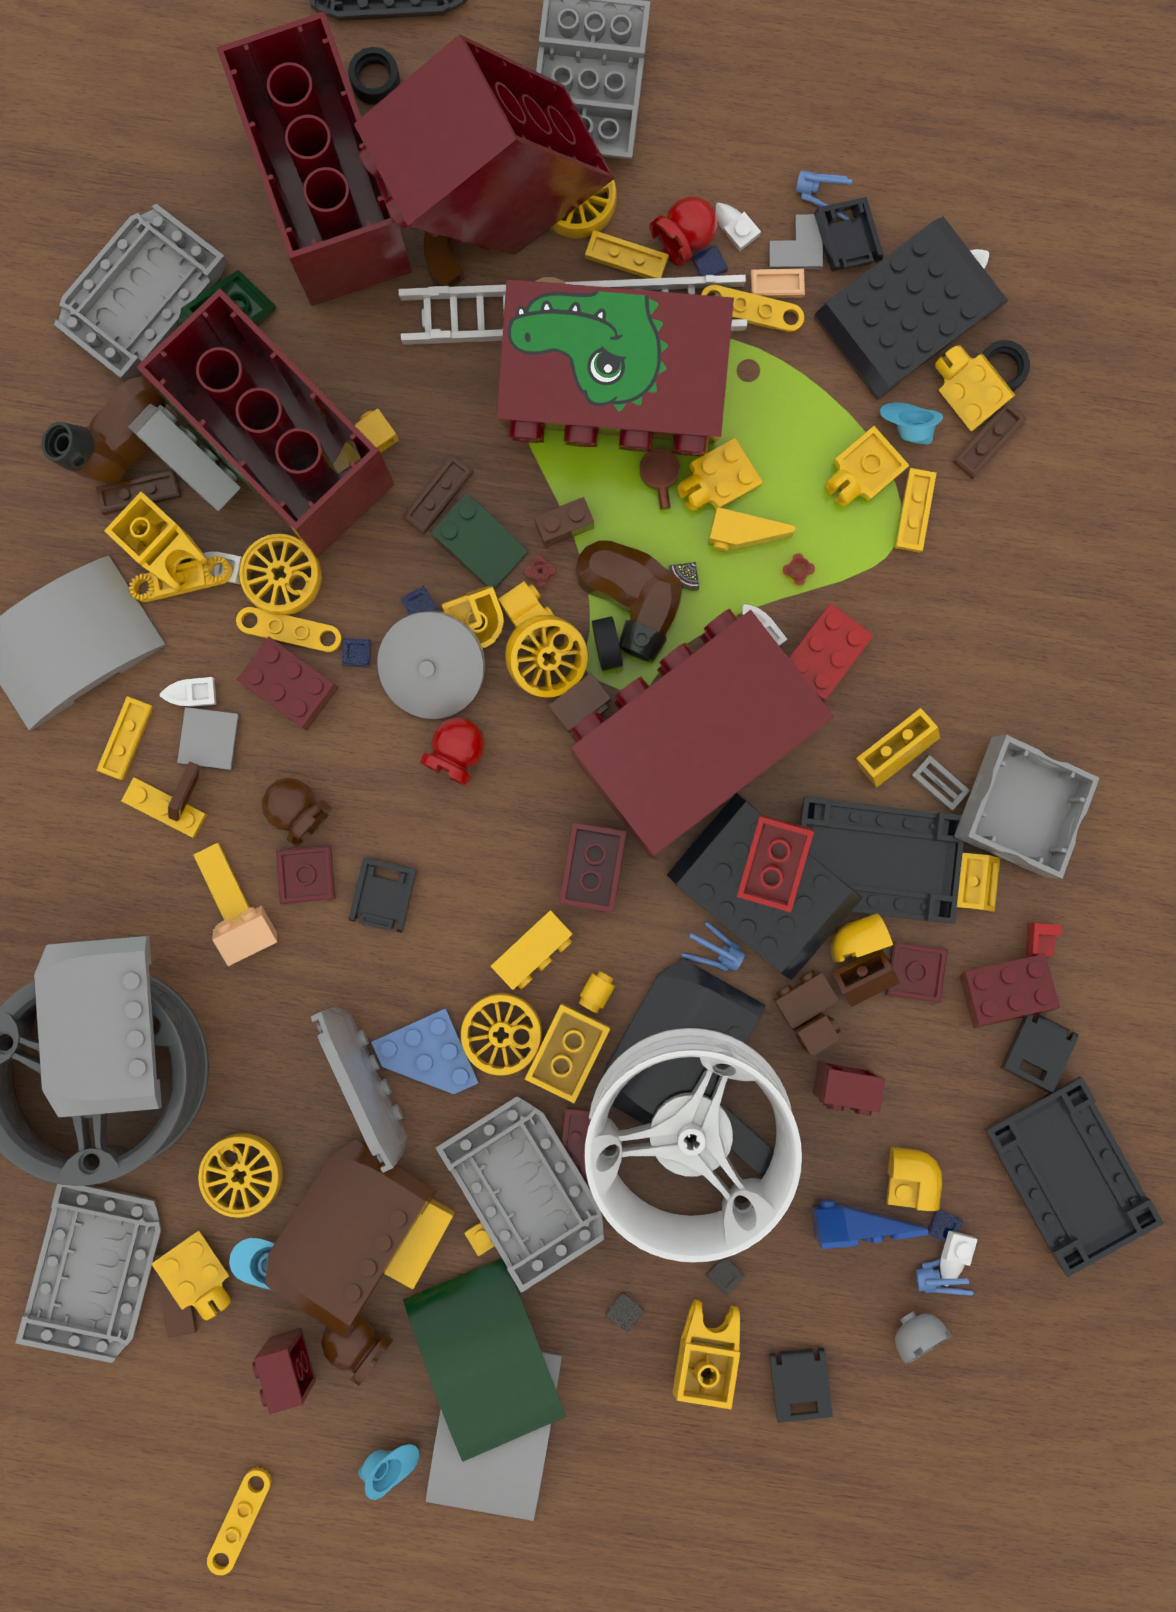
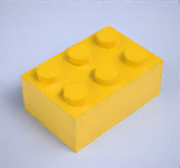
(567, 1053)

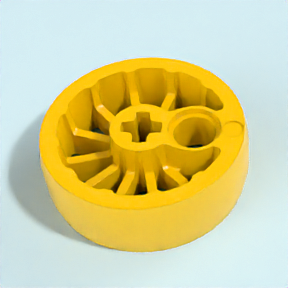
(585, 229)
(306, 595)
(546, 645)
(534, 1031)
(230, 1170)

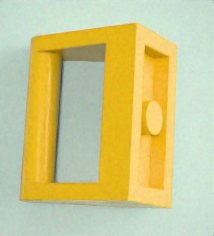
(978, 882)

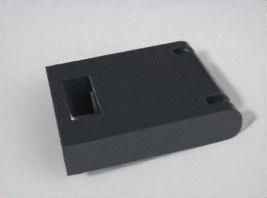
(852, 240)
(380, 898)
(1042, 1045)
(800, 1381)

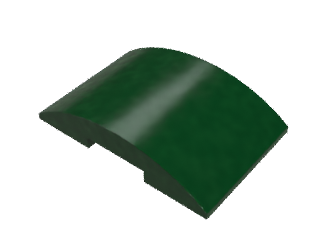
(483, 1359)

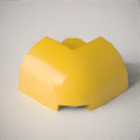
(480, 612)
(859, 938)
(913, 1180)

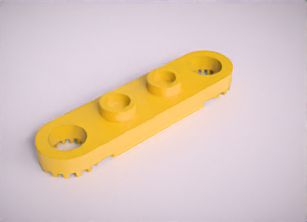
(759, 309)
(191, 576)
(289, 630)
(239, 1521)

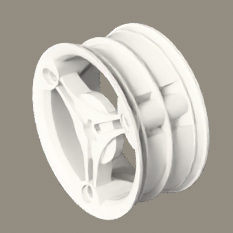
(697, 1236)

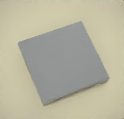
(208, 738)

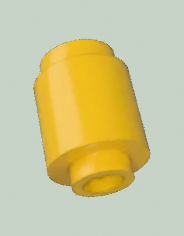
(596, 991)

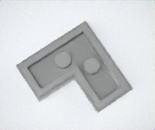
(801, 253)

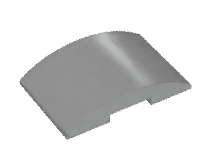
(599, 59)
(71, 640)
(498, 1480)

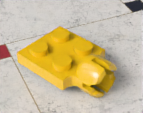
(972, 386)
(865, 468)
(719, 477)
(194, 1276)

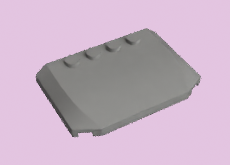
(136, 290)
(97, 1027)
(362, 1085)
(524, 1190)
(91, 1272)

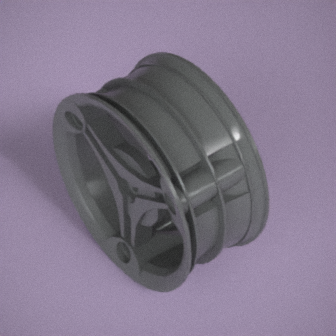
(103, 1161)

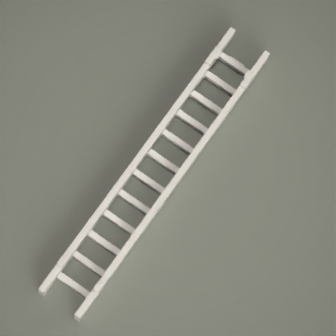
(434, 336)

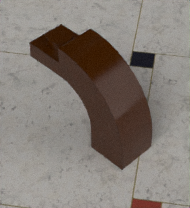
(440, 263)

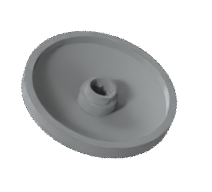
(431, 664)

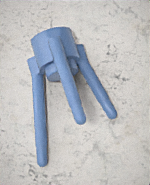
(809, 183)
(729, 956)
(930, 1282)

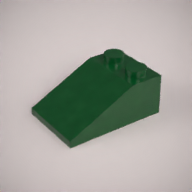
(241, 292)
(478, 542)

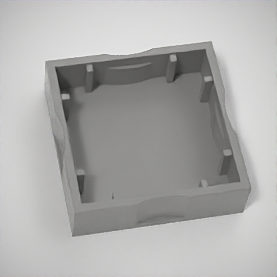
(1026, 807)

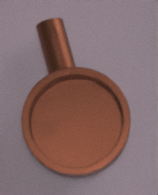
(659, 472)

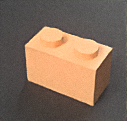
(244, 935)

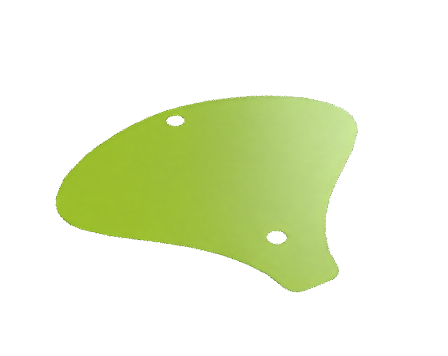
(791, 439)

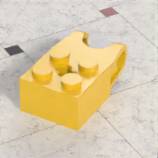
(153, 539)
(710, 1349)

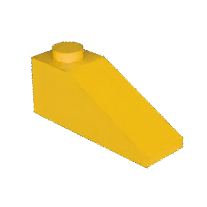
(376, 430)
(740, 530)

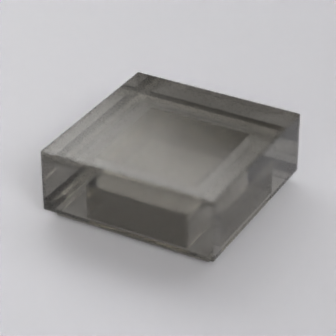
(725, 1275)
(624, 1311)

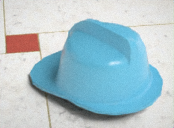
(913, 422)
(250, 1261)
(387, 1468)

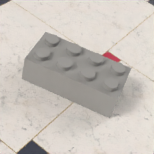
(178, 450)

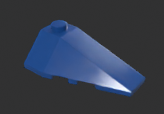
(843, 1225)

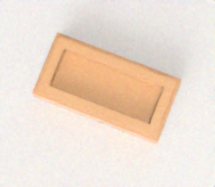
(778, 283)

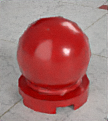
(687, 228)
(455, 748)

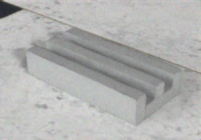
(934, 792)

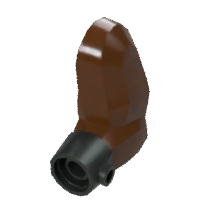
(106, 445)
(637, 586)

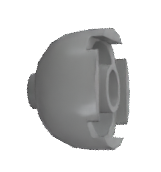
(919, 1335)

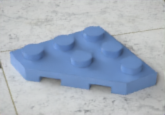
(428, 1053)

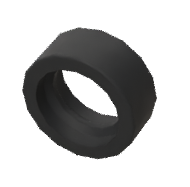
(370, 56)
(1017, 353)
(607, 643)

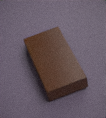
(183, 791)

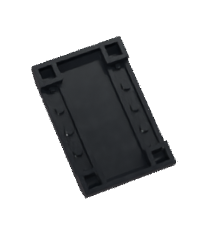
(909, 307)
(892, 857)
(712, 877)
(1072, 1177)

